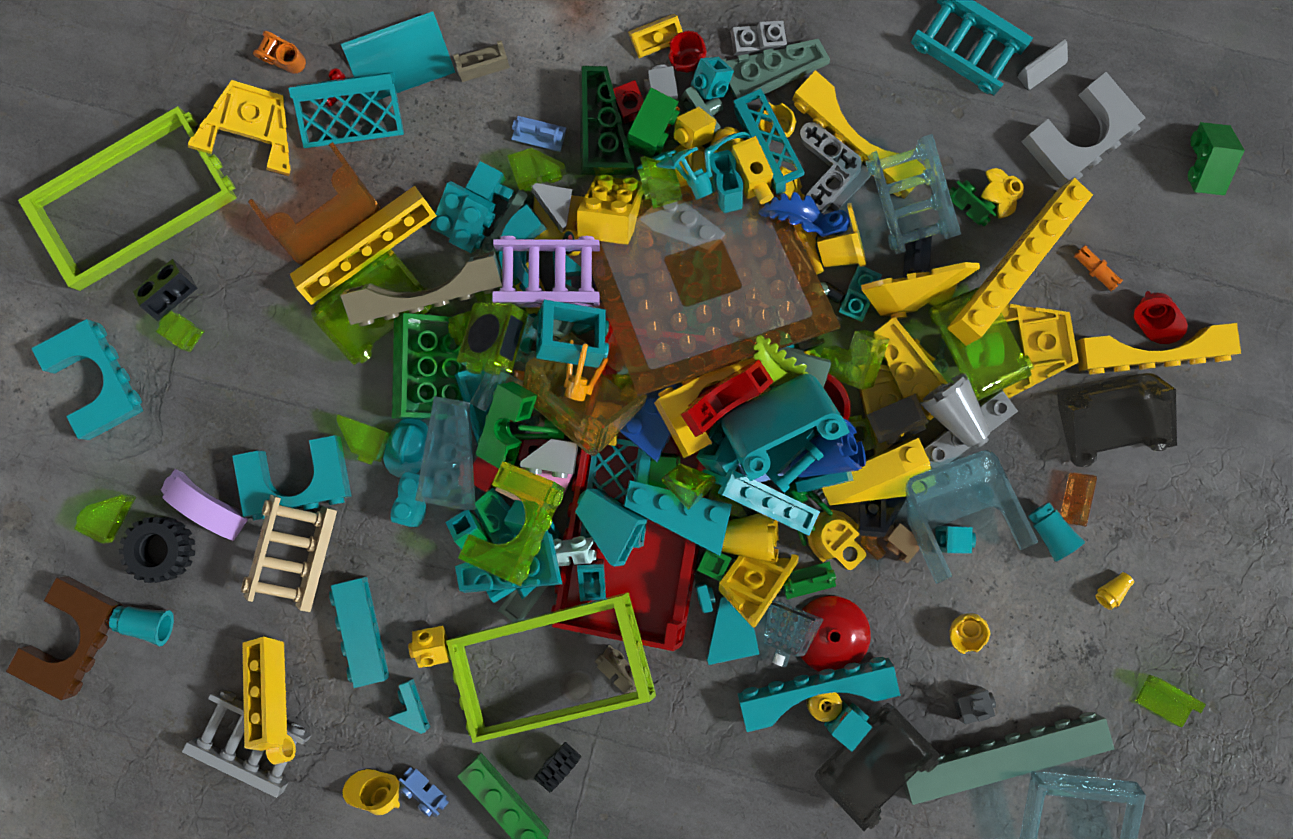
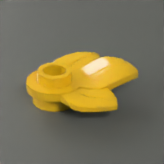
(1003, 191)

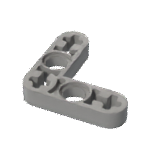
(837, 169)

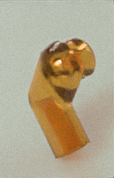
(871, 545)

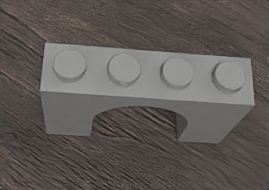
(1116, 118)

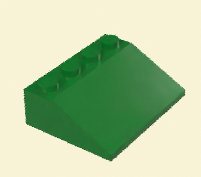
(423, 365)

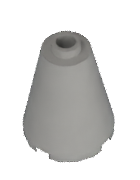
(958, 411)

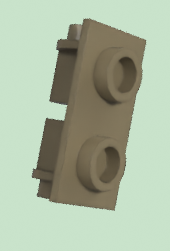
(613, 662)

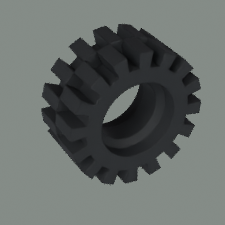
(557, 767)

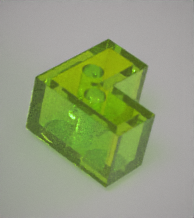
(859, 363)

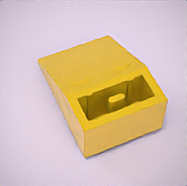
(610, 209)

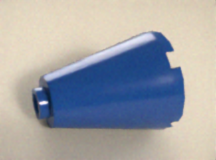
(839, 455)

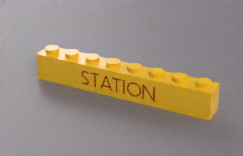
(1019, 262)

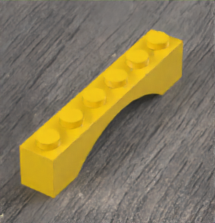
(819, 101)
(1209, 342)

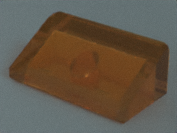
(1078, 499)

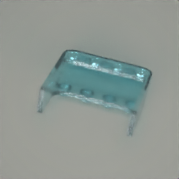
(956, 492)

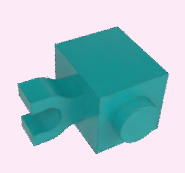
(488, 183)

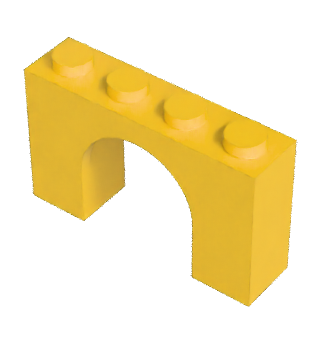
(675, 402)

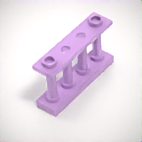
(534, 295)

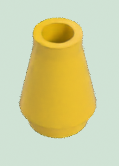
(1114, 591)

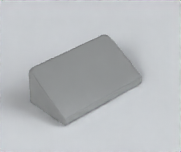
(1044, 65)
(852, 188)

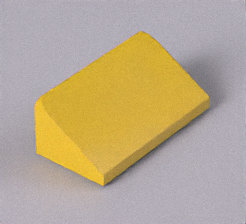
(655, 35)

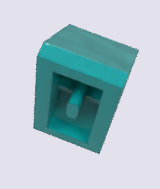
(591, 581)

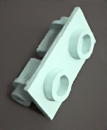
(578, 548)

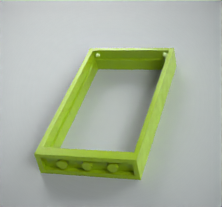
(37, 199)

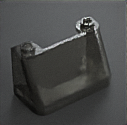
(1117, 416)
(876, 767)

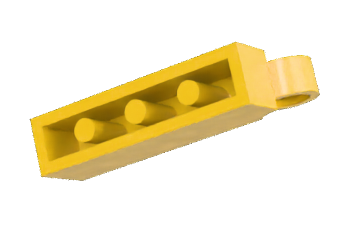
(266, 700)

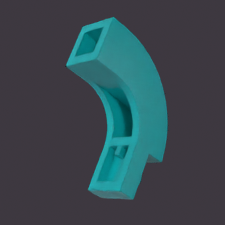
(527, 226)
(460, 528)

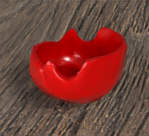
(686, 51)

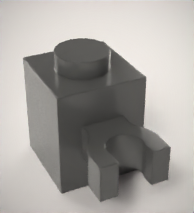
(974, 705)

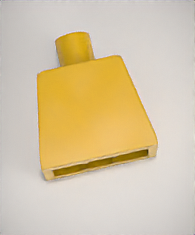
(753, 169)

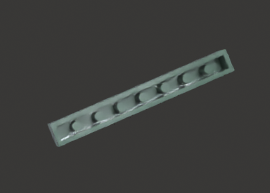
(1011, 757)

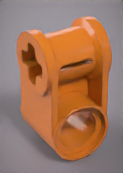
(277, 51)

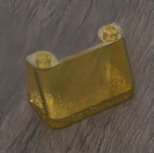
(587, 422)

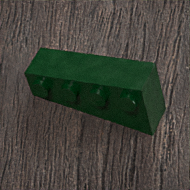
(601, 130)

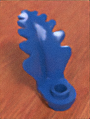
(807, 214)

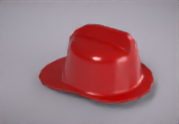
(1160, 318)

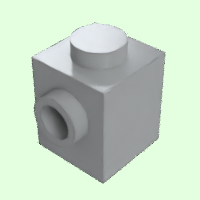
(663, 80)

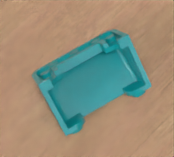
(777, 418)

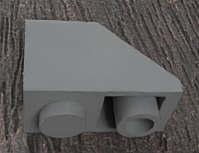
(553, 456)

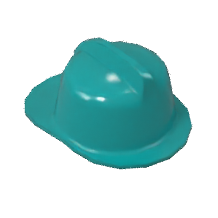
(405, 447)

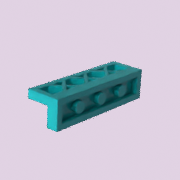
(748, 124)

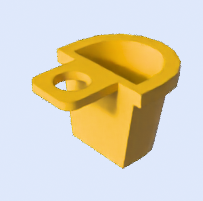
(842, 248)
(834, 535)

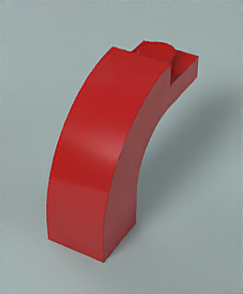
(725, 396)

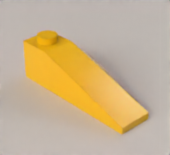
(909, 294)
(882, 475)

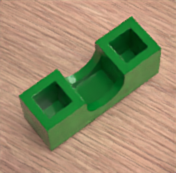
(496, 441)

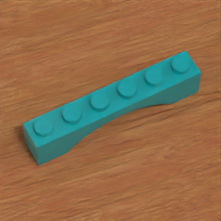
(765, 705)

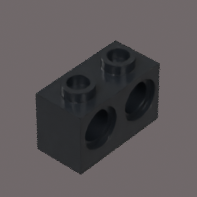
(164, 290)

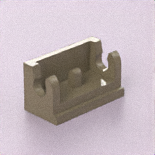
(481, 62)

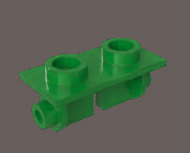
(980, 207)
(809, 580)

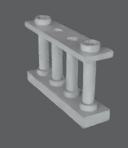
(226, 760)

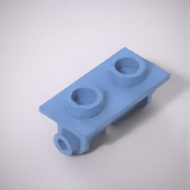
(538, 133)
(428, 800)

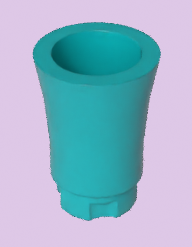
(1055, 532)
(144, 624)

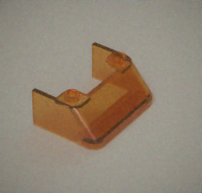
(328, 222)

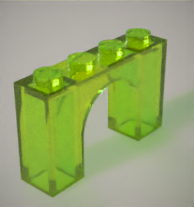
(514, 558)

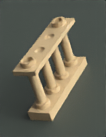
(309, 570)

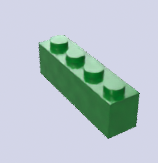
(502, 800)

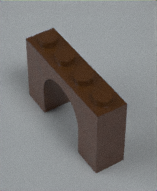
(92, 614)

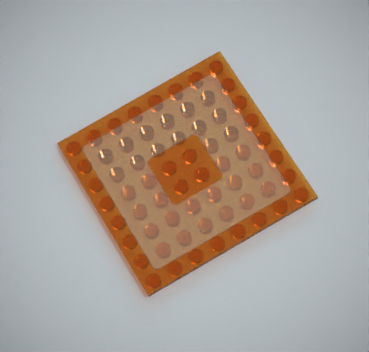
(701, 302)

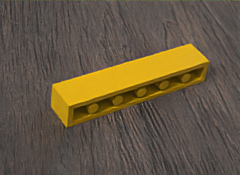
(362, 245)

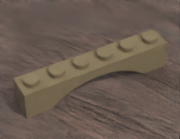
(372, 302)

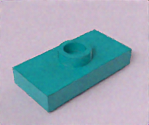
(705, 597)

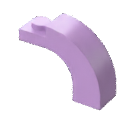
(202, 507)

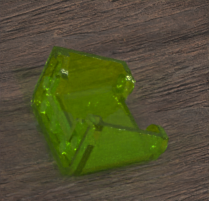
(355, 340)
(988, 362)

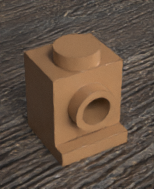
(901, 541)

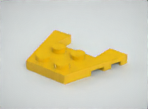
(250, 114)
(1047, 341)

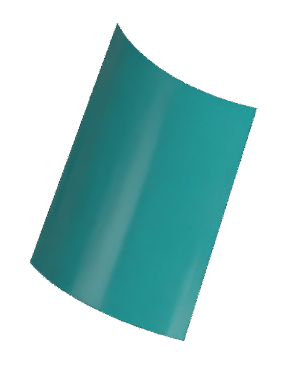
(408, 49)

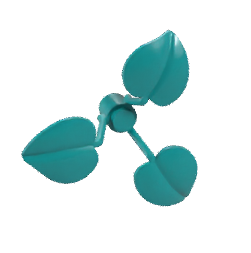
(698, 180)

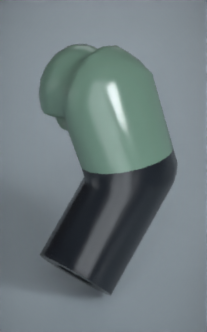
(832, 292)

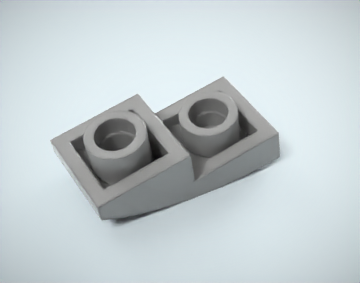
(758, 38)

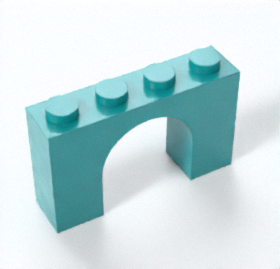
(117, 399)
(328, 482)

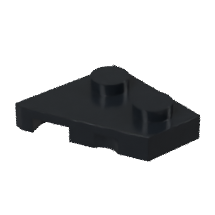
(878, 515)

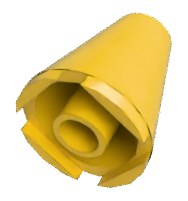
(752, 537)

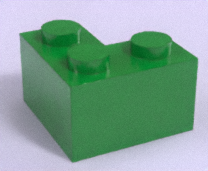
(649, 127)
(1217, 158)

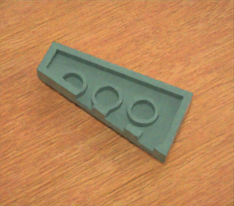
(775, 67)

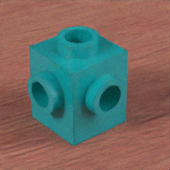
(712, 77)

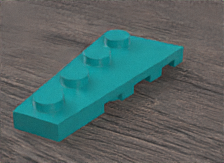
(701, 524)

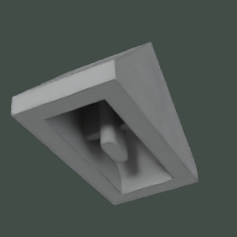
(555, 202)

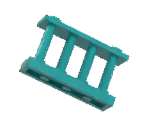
(993, 28)

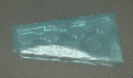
(448, 457)

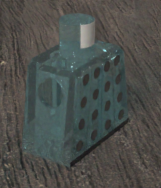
(789, 631)

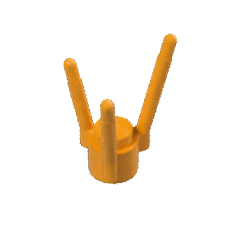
(577, 385)

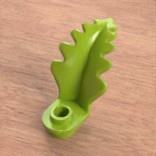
(776, 365)

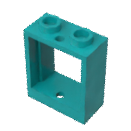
(566, 352)

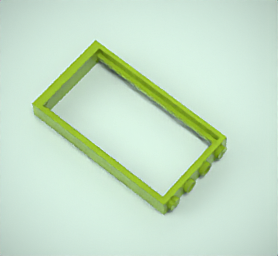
(634, 649)

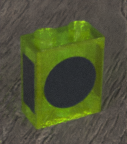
(492, 338)

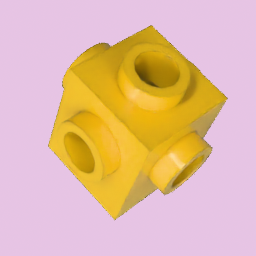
(429, 646)

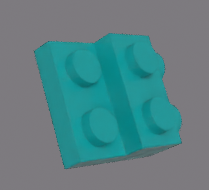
(463, 217)

